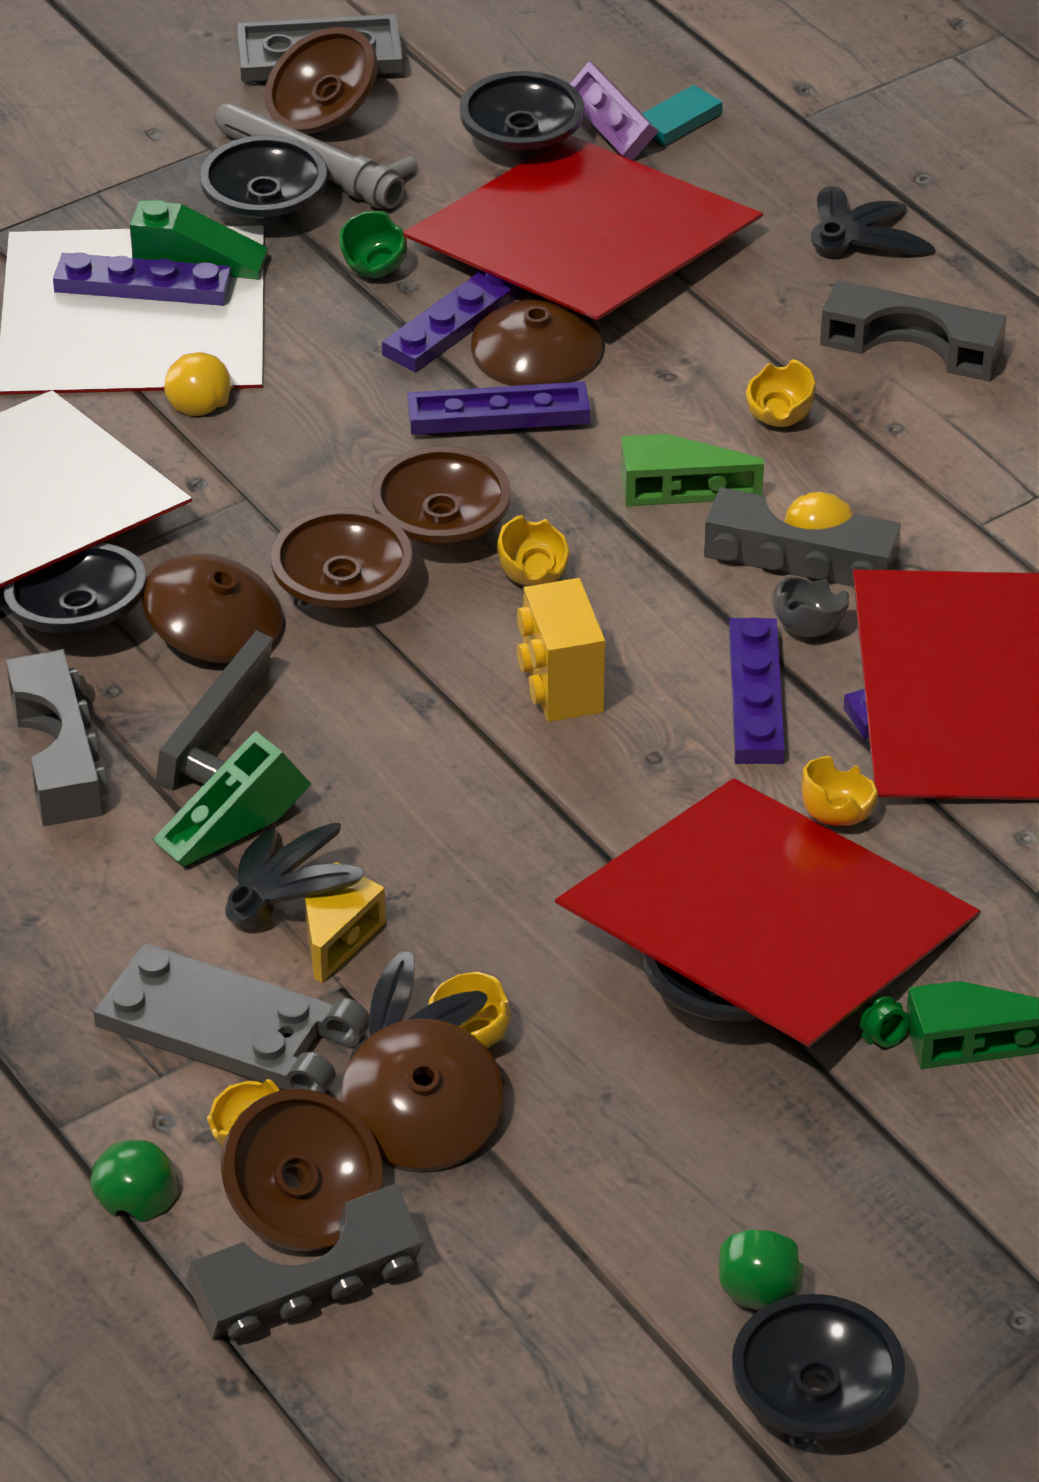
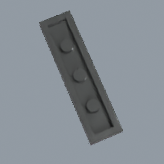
(186, 747)

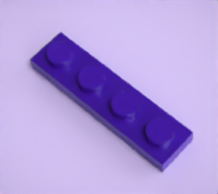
(142, 278)
(448, 320)
(498, 408)
(756, 691)

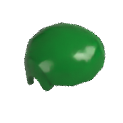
(373, 244)
(134, 1179)
(759, 1268)

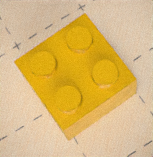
(562, 650)

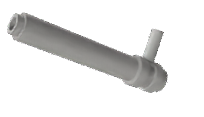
(358, 176)

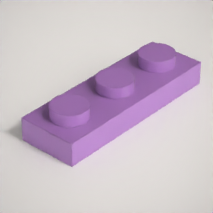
(613, 112)

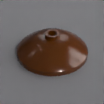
(321, 80)
(536, 344)
(442, 494)
(341, 558)
(209, 606)
(428, 1124)
(316, 1142)

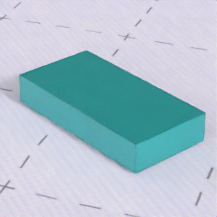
(683, 113)

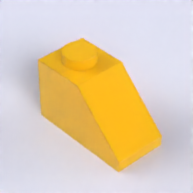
(342, 923)

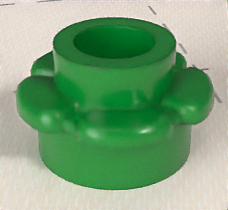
(884, 1022)

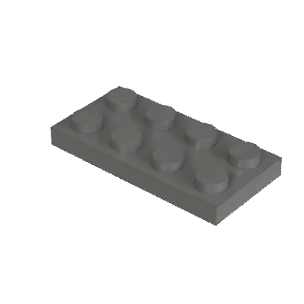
(266, 41)

